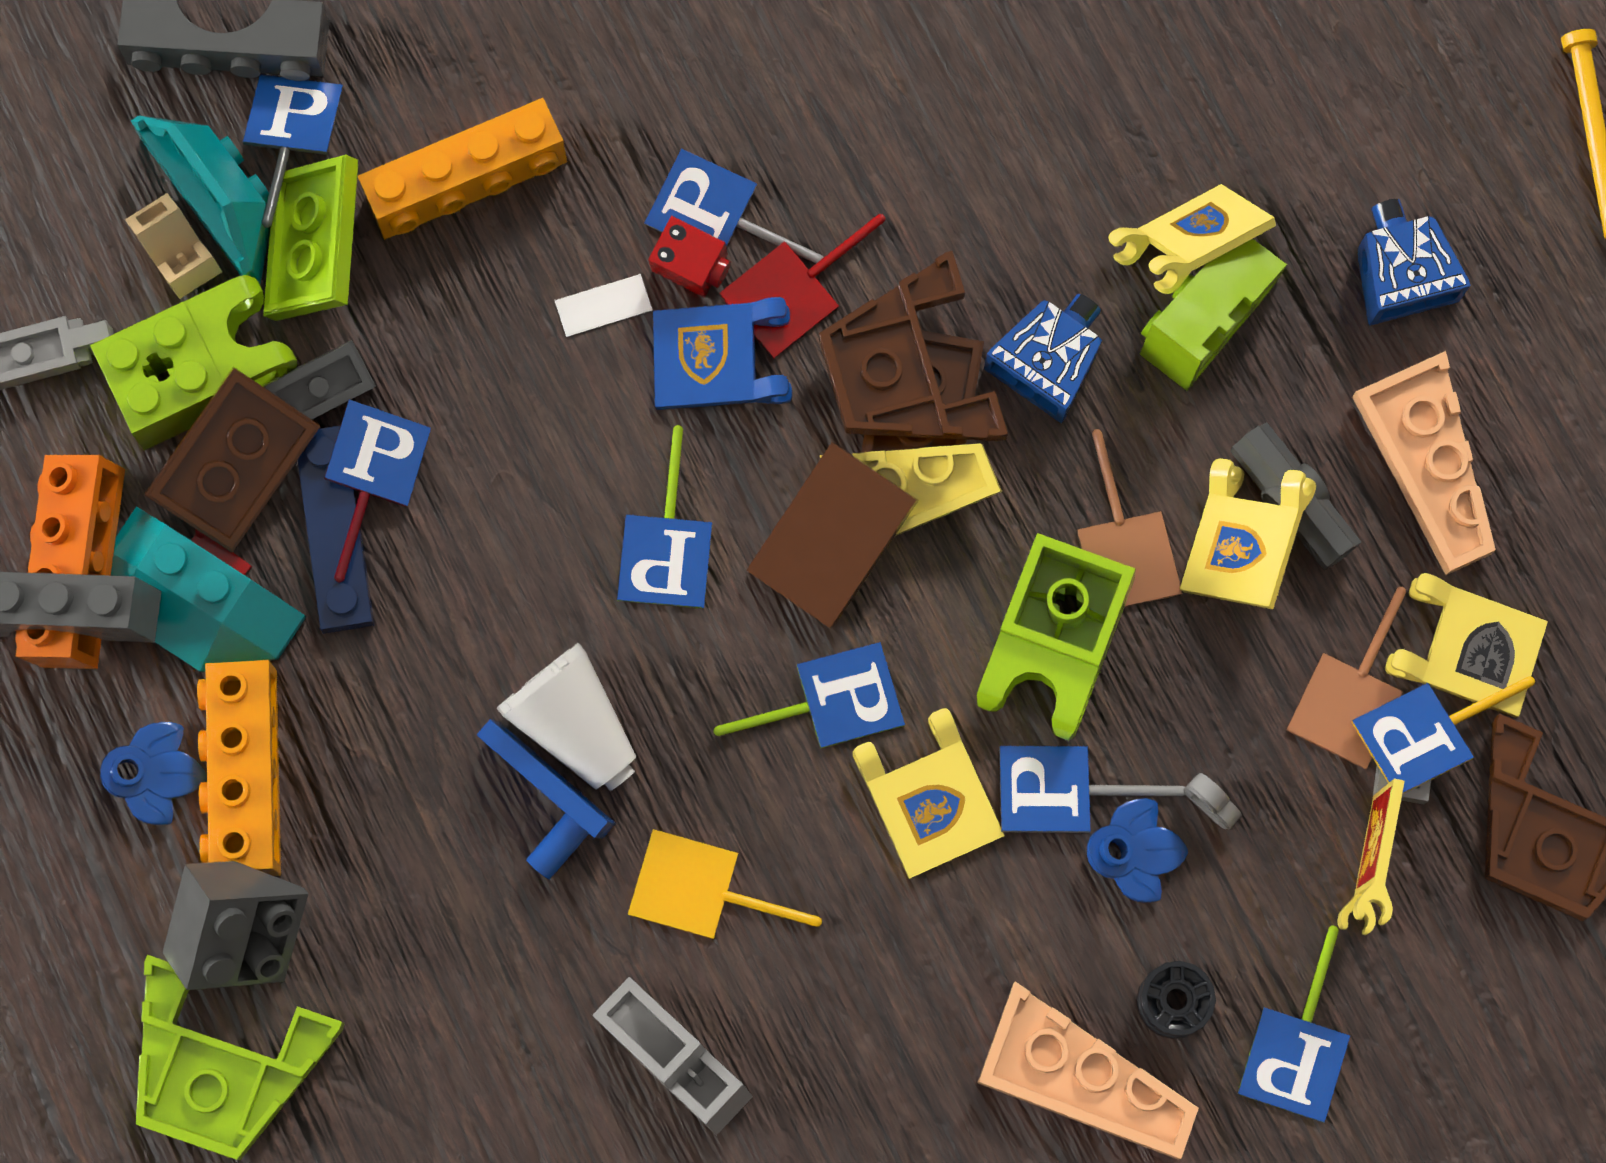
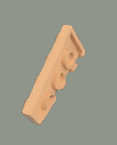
(1425, 447)
(1069, 1072)

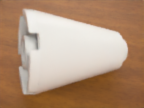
(573, 720)

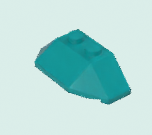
(213, 187)
(205, 604)

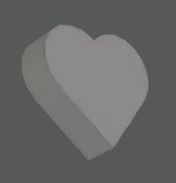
(1212, 801)

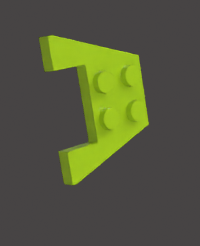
(211, 1088)

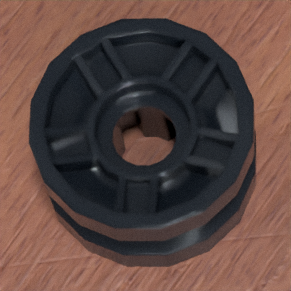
(1180, 978)

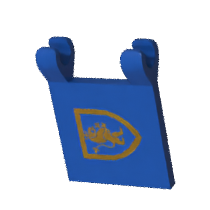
(710, 355)

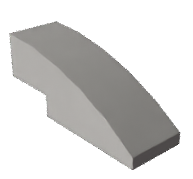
(673, 1055)

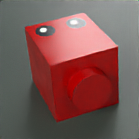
(690, 257)

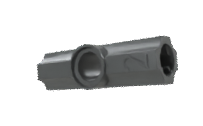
(1321, 526)

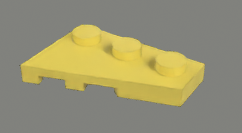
(938, 477)

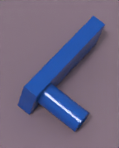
(580, 815)

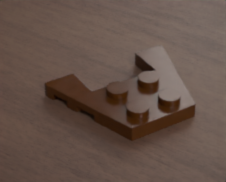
(886, 372)
(1538, 839)

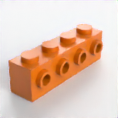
(72, 536)

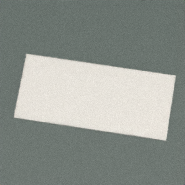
(603, 305)

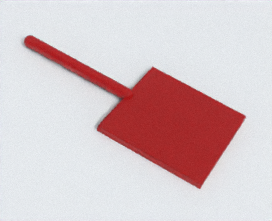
(787, 277)

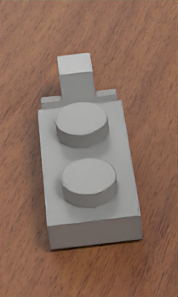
(47, 349)

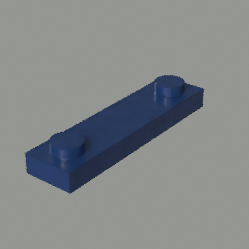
(328, 519)

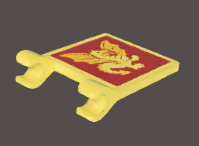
(1375, 860)

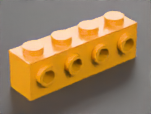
(463, 168)
(241, 765)

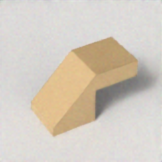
(173, 245)

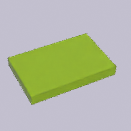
(311, 239)

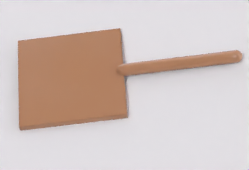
(1133, 542)
(1343, 693)

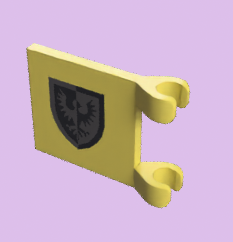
(1474, 647)

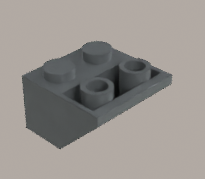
(232, 926)

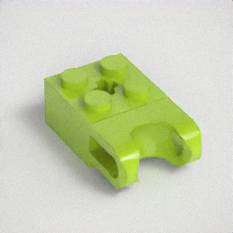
(196, 349)
(1055, 646)

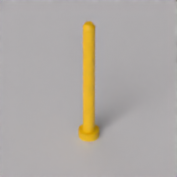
(1579, 45)

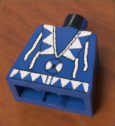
(1407, 266)
(1048, 354)

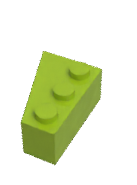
(1209, 311)

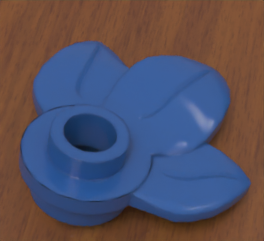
(160, 776)
(1143, 849)

